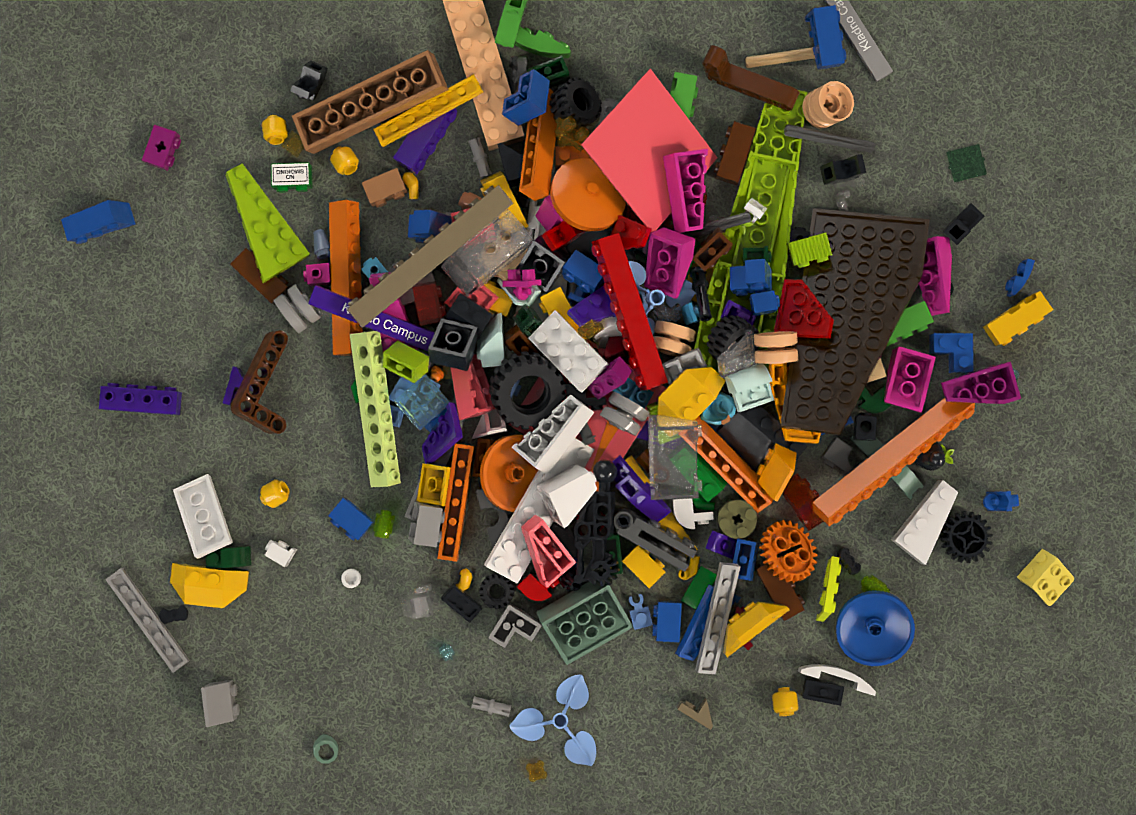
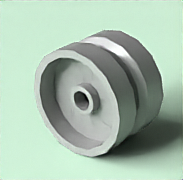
(297, 308)
(624, 414)

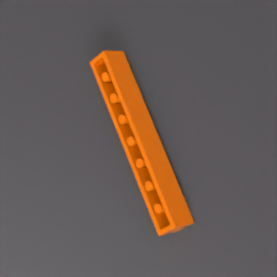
(345, 267)

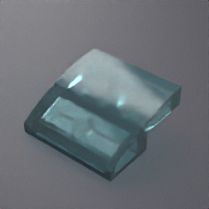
(422, 402)

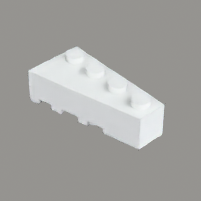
(554, 435)
(925, 523)

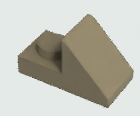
(701, 715)

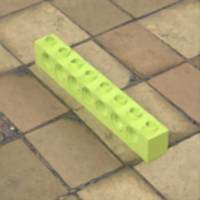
(375, 409)

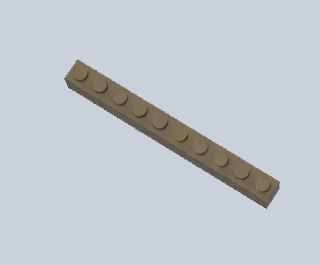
(430, 256)

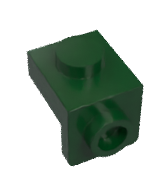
(756, 253)

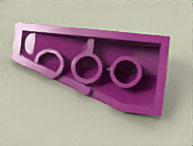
(988, 385)

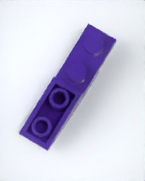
(638, 492)

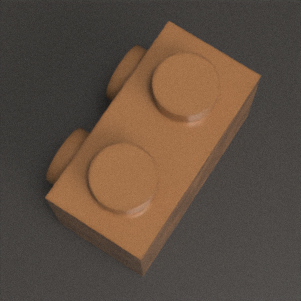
(384, 188)

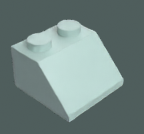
(491, 343)

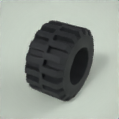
(584, 97)
(726, 333)

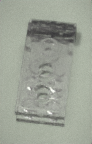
(473, 266)

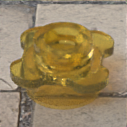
(542, 774)

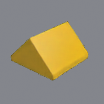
(433, 484)

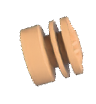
(828, 104)

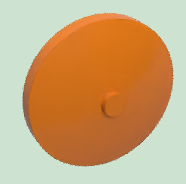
(585, 196)
(505, 473)

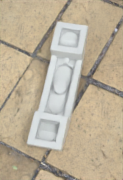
(814, 670)

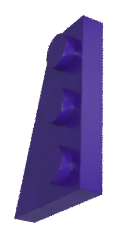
(593, 307)
(444, 436)

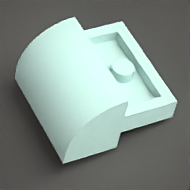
(750, 387)

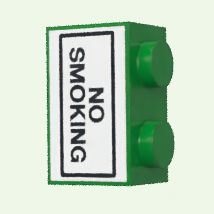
(291, 176)

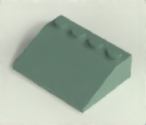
(584, 620)

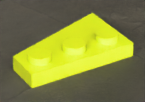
(826, 600)

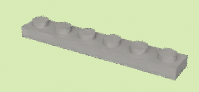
(717, 618)
(147, 620)

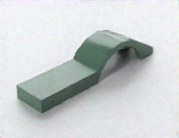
(905, 479)

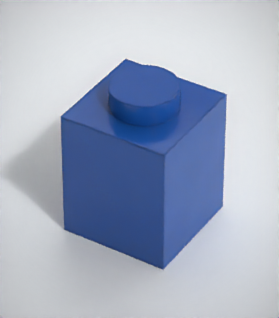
(764, 303)

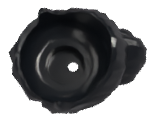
(932, 459)

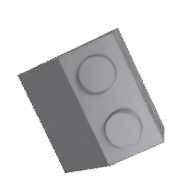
(219, 702)

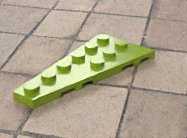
(267, 232)

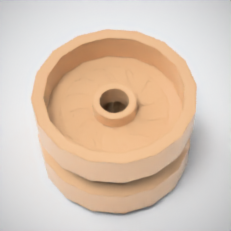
(672, 338)
(776, 351)

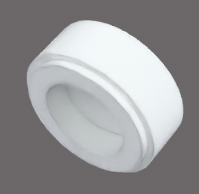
(351, 578)

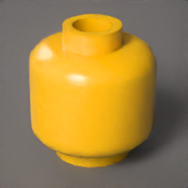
(274, 129)
(344, 160)
(274, 493)
(785, 702)

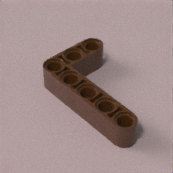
(747, 82)
(258, 384)

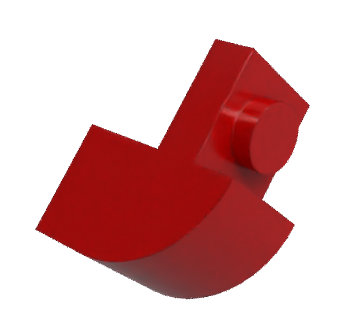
(561, 235)
(534, 589)

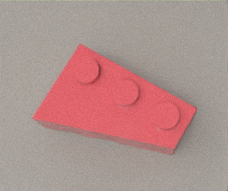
(471, 390)
(546, 551)

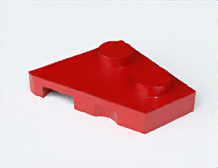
(631, 232)

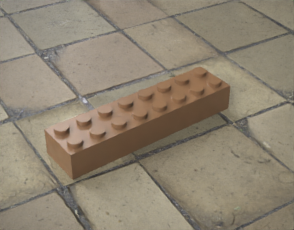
(370, 102)

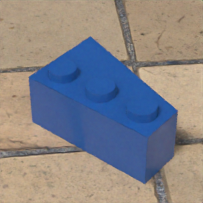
(826, 37)
(97, 221)

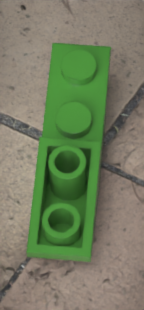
(510, 22)
(541, 44)

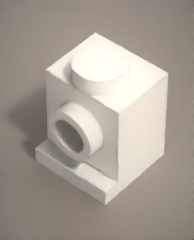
(279, 552)

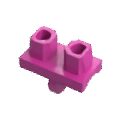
(522, 285)

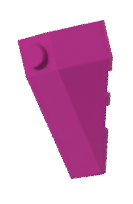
(937, 275)

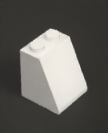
(567, 493)

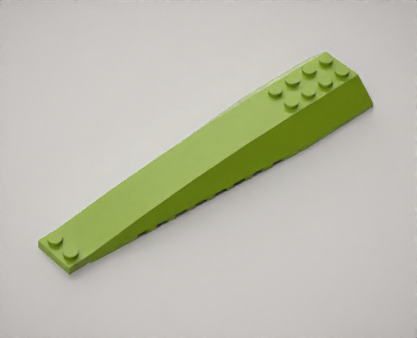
(771, 181)

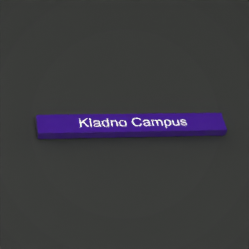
(383, 323)

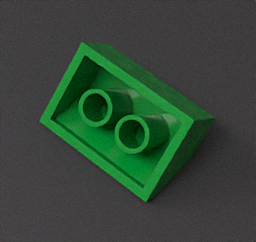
(711, 480)

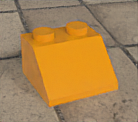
(776, 470)

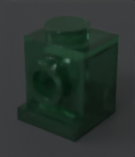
(527, 320)

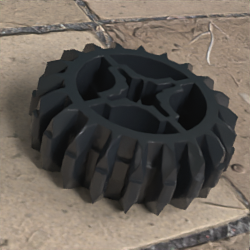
(963, 543)

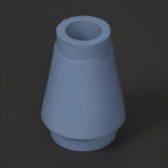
(321, 244)

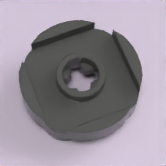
(518, 66)

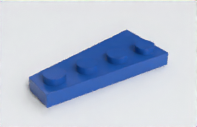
(691, 641)

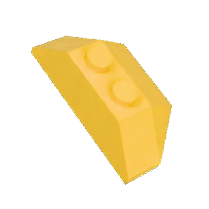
(690, 393)
(208, 585)
(750, 623)

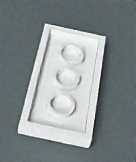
(568, 351)
(202, 516)

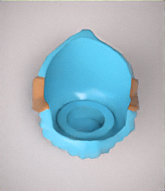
(719, 410)

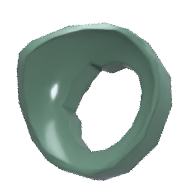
(325, 739)

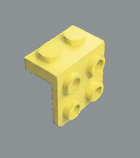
(1046, 576)

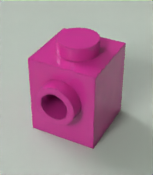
(317, 274)

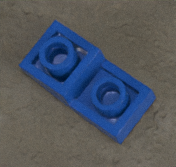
(1017, 282)

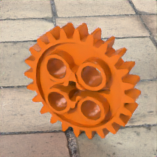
(782, 537)

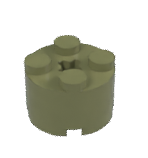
(746, 514)

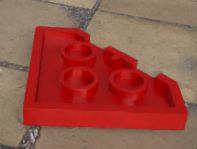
(802, 312)

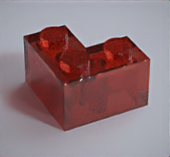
(429, 303)
(801, 499)

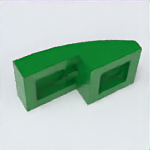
(698, 587)

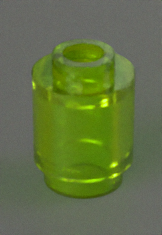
(383, 524)
(872, 583)

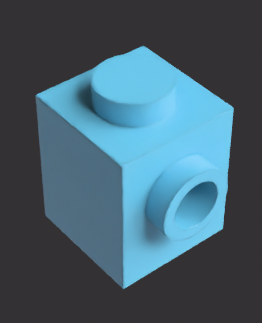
(373, 266)

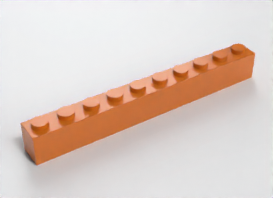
(890, 459)

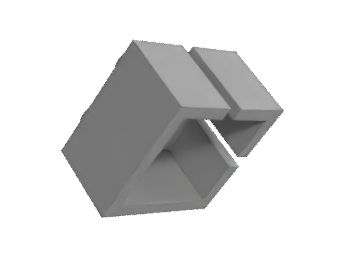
(427, 527)

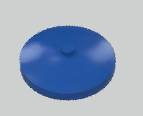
(875, 628)

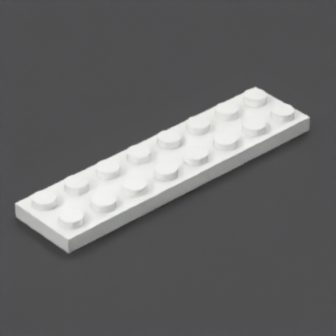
(511, 552)

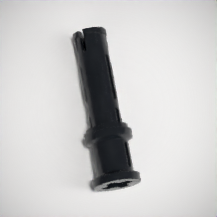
(700, 286)

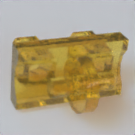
(568, 134)

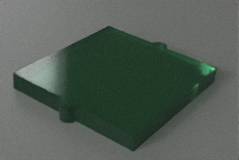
(966, 163)

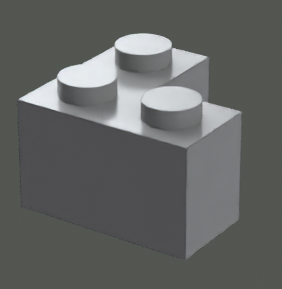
(514, 621)

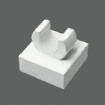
(755, 209)

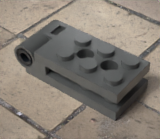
(631, 530)

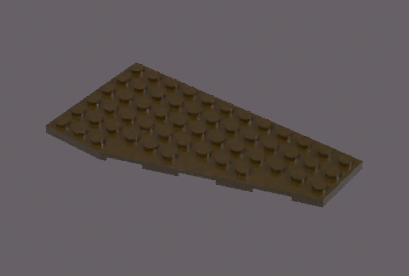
(865, 292)

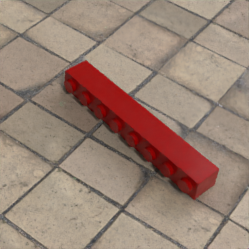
(629, 312)

